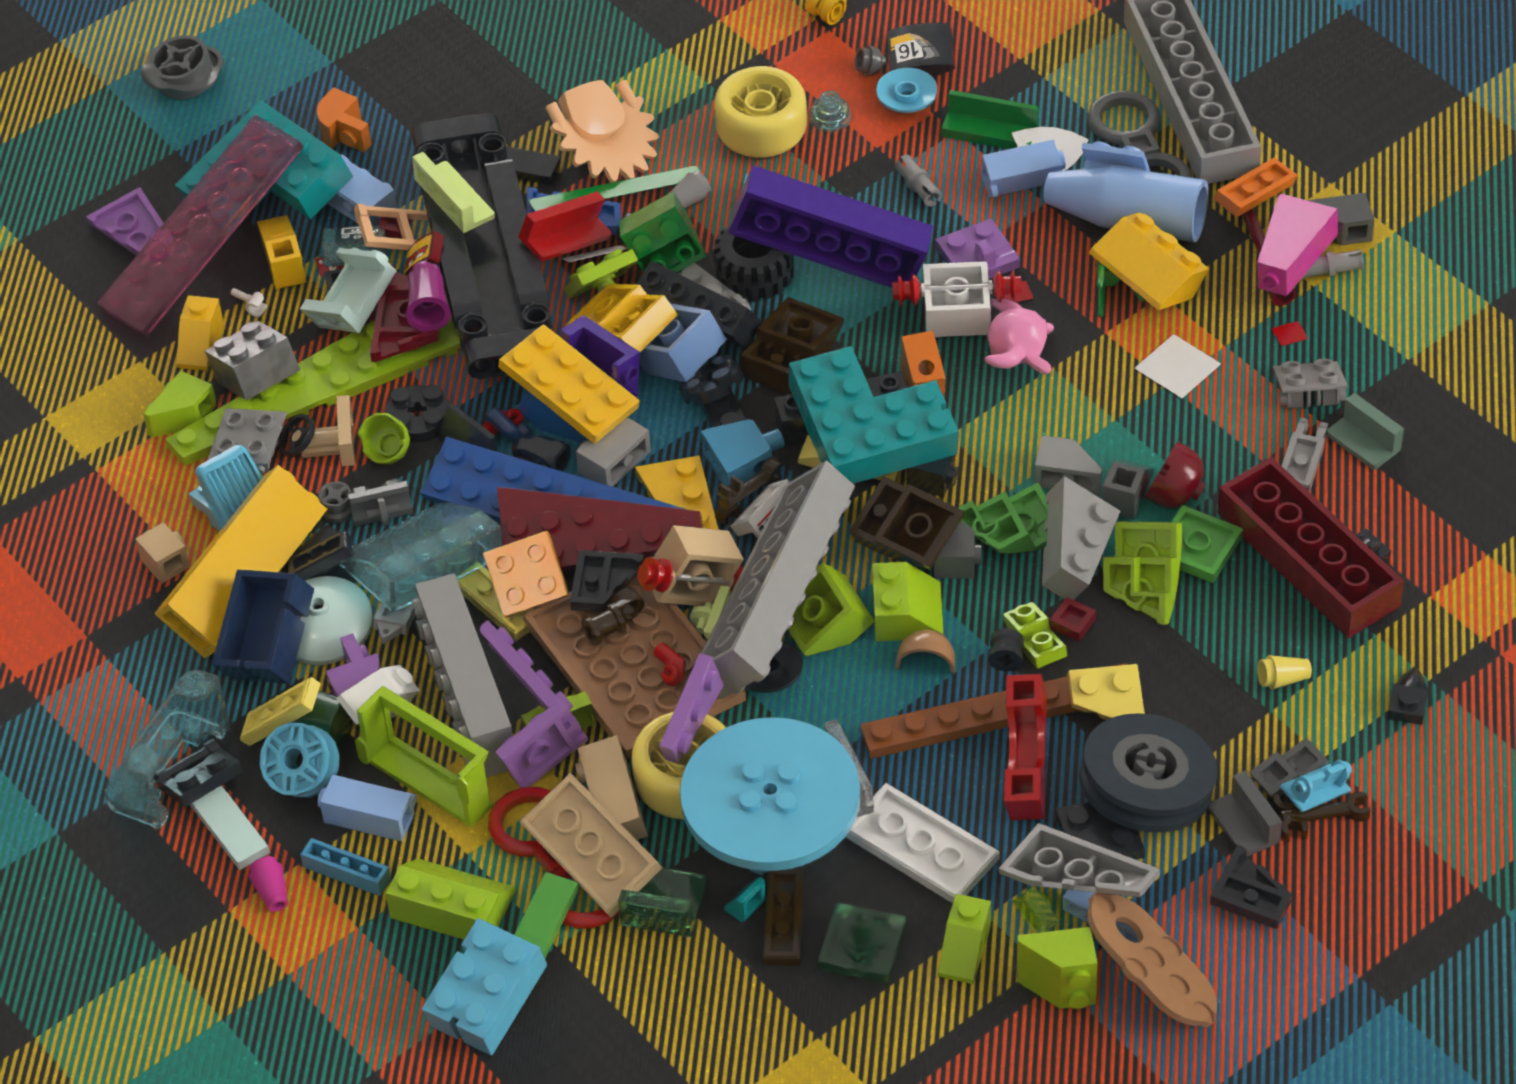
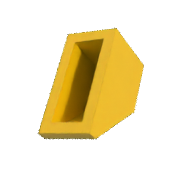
(198, 331)

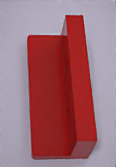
(565, 227)

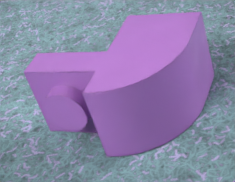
(357, 666)

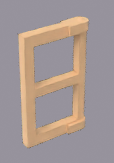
(402, 215)

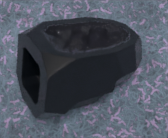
(542, 451)

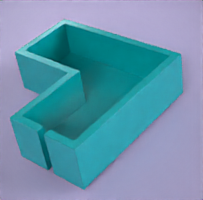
(308, 180)
(864, 432)

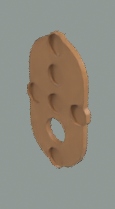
(1154, 962)

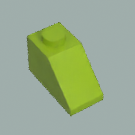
(965, 938)

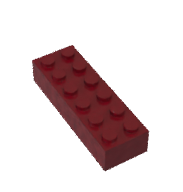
(1310, 547)

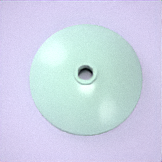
(343, 613)

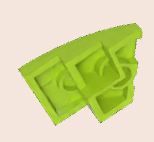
(1145, 567)

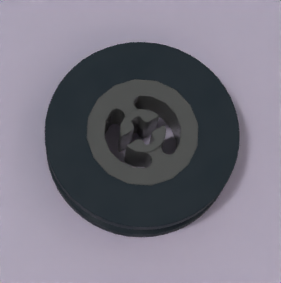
(1141, 796)

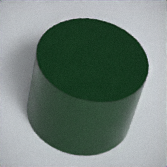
(329, 716)

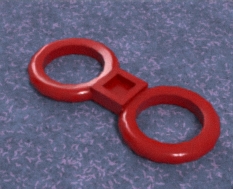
(535, 849)

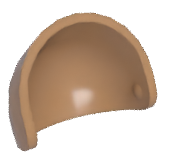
(927, 641)

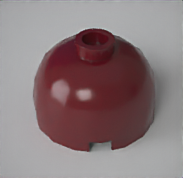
(1178, 479)

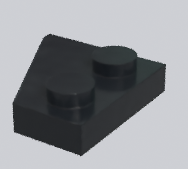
(601, 577)
(1250, 891)

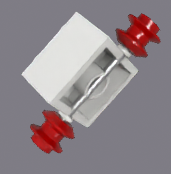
(957, 296)

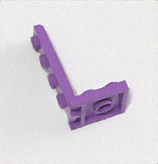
(548, 735)

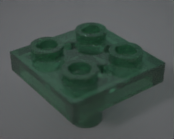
(863, 931)

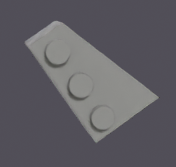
(1076, 537)

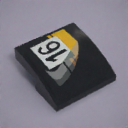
(922, 47)

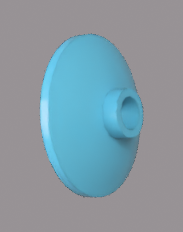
(906, 90)

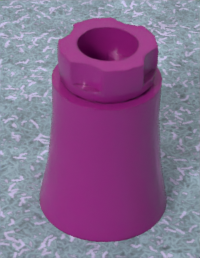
(427, 299)

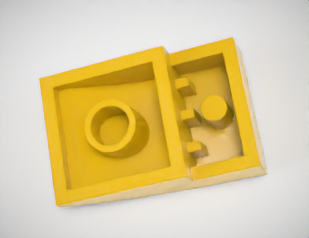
(629, 313)

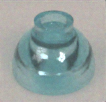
(830, 112)

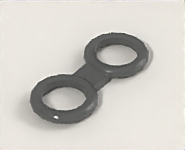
(1140, 138)

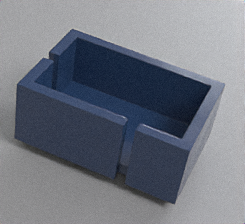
(263, 626)

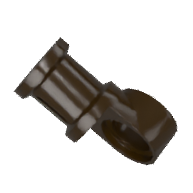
(623, 608)

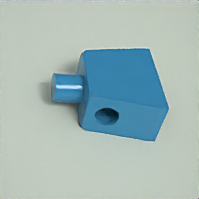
(739, 449)

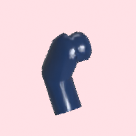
(506, 426)

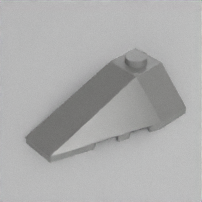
(1070, 863)

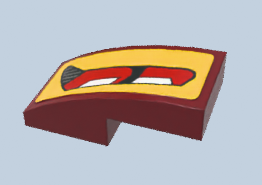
(424, 249)

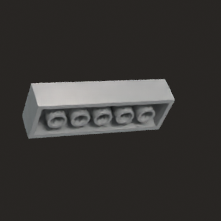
(461, 667)

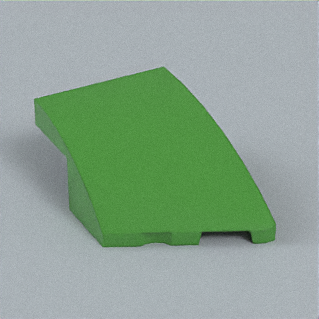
(1011, 522)

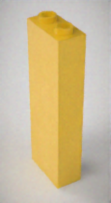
(255, 538)

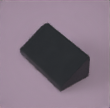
(463, 428)

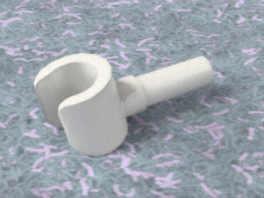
(253, 302)

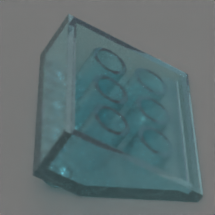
(422, 548)

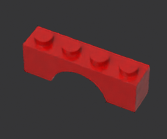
(1027, 747)

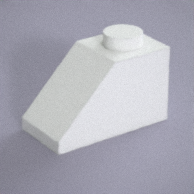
(392, 677)

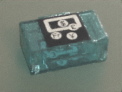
(346, 238)

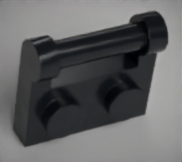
(198, 773)

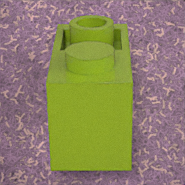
(179, 405)

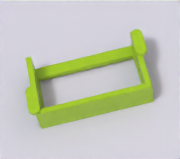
(460, 795)

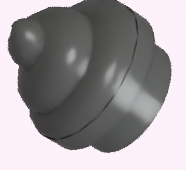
(869, 60)

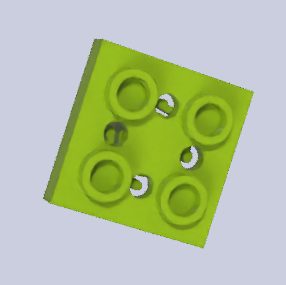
(592, 276)

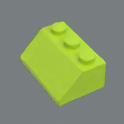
(446, 898)

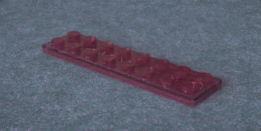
(200, 225)

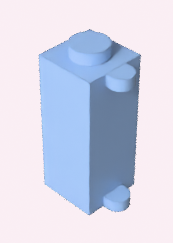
(1020, 167)
(367, 807)

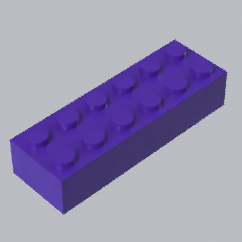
(829, 228)

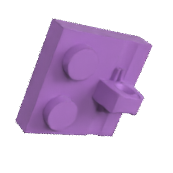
(979, 244)

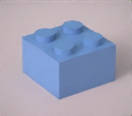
(683, 345)

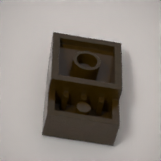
(787, 336)
(906, 523)

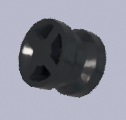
(1006, 649)

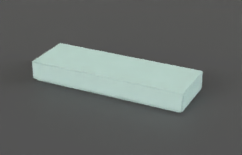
(230, 827)

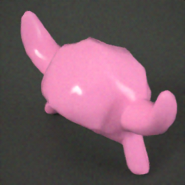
(1017, 337)

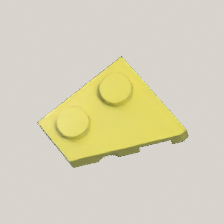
(1106, 690)

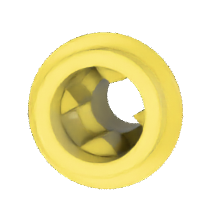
(1282, 671)

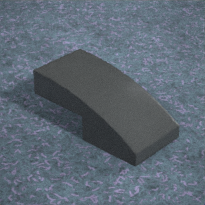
(1281, 769)

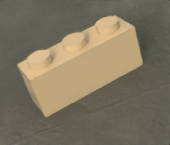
(610, 782)

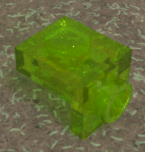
(1036, 910)

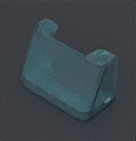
(187, 714)

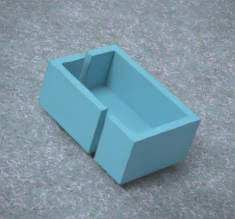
(484, 986)

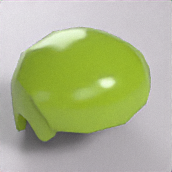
(384, 438)

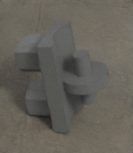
(380, 502)

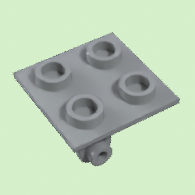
(1317, 376)
(252, 429)

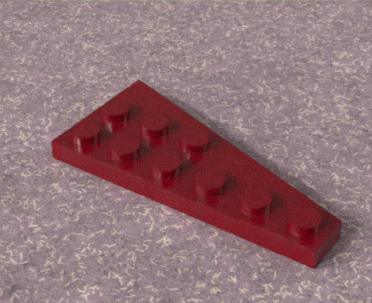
(588, 523)

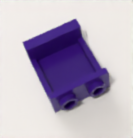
(605, 351)

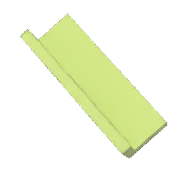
(451, 193)

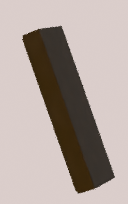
(783, 917)

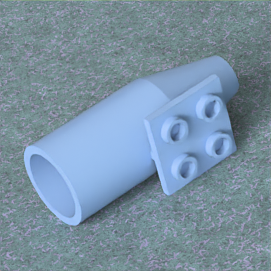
(1121, 184)

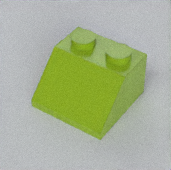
(904, 601)
(829, 614)
(1059, 966)

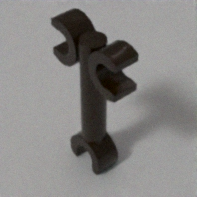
(739, 490)
(1294, 819)

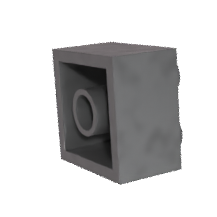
(252, 360)

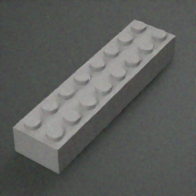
(1193, 88)
(777, 576)

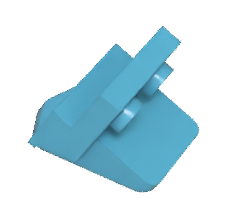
(224, 484)

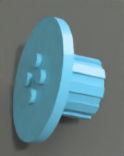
(770, 794)

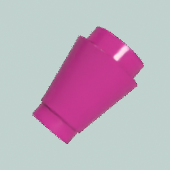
(269, 882)

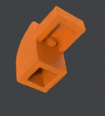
(341, 121)

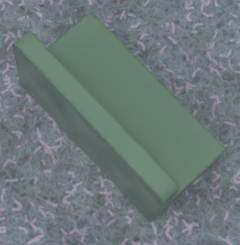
(1367, 433)

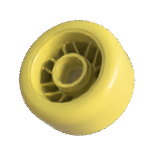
(760, 111)
(659, 779)

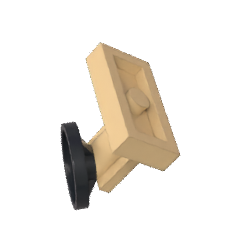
(323, 440)

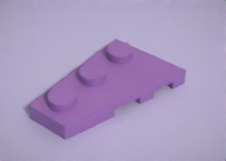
(128, 220)
(693, 706)

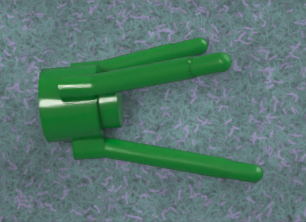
(1106, 278)

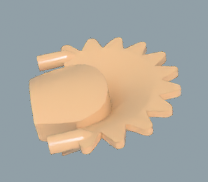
(603, 130)

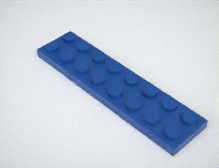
(472, 473)

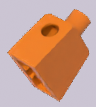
(918, 349)

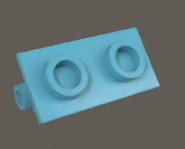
(1319, 785)

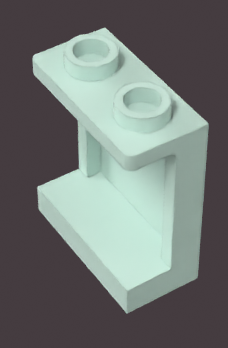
(353, 292)

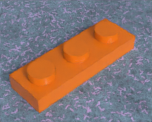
(1255, 187)

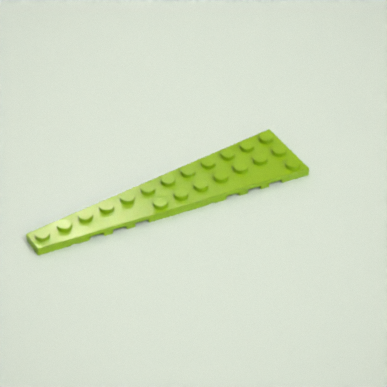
(332, 372)

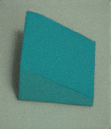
(747, 900)

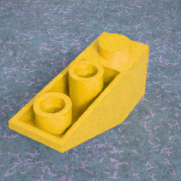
(282, 251)

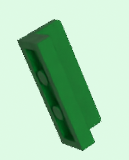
(987, 119)

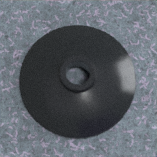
(784, 671)

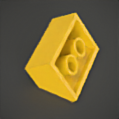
(1150, 261)

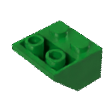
(662, 235)

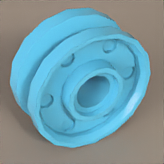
(280, 756)

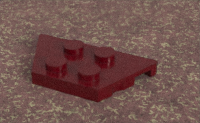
(391, 329)

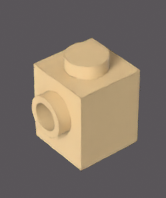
(163, 552)

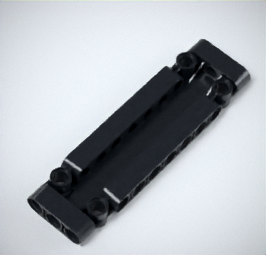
(488, 271)

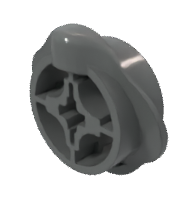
(182, 67)

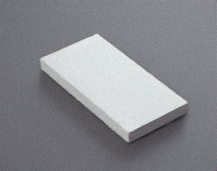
(922, 844)

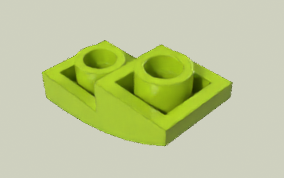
(1040, 641)

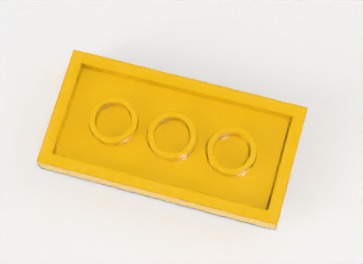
(569, 384)

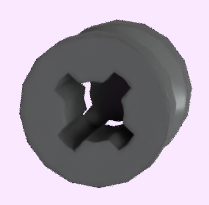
(336, 500)

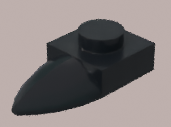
(1409, 698)

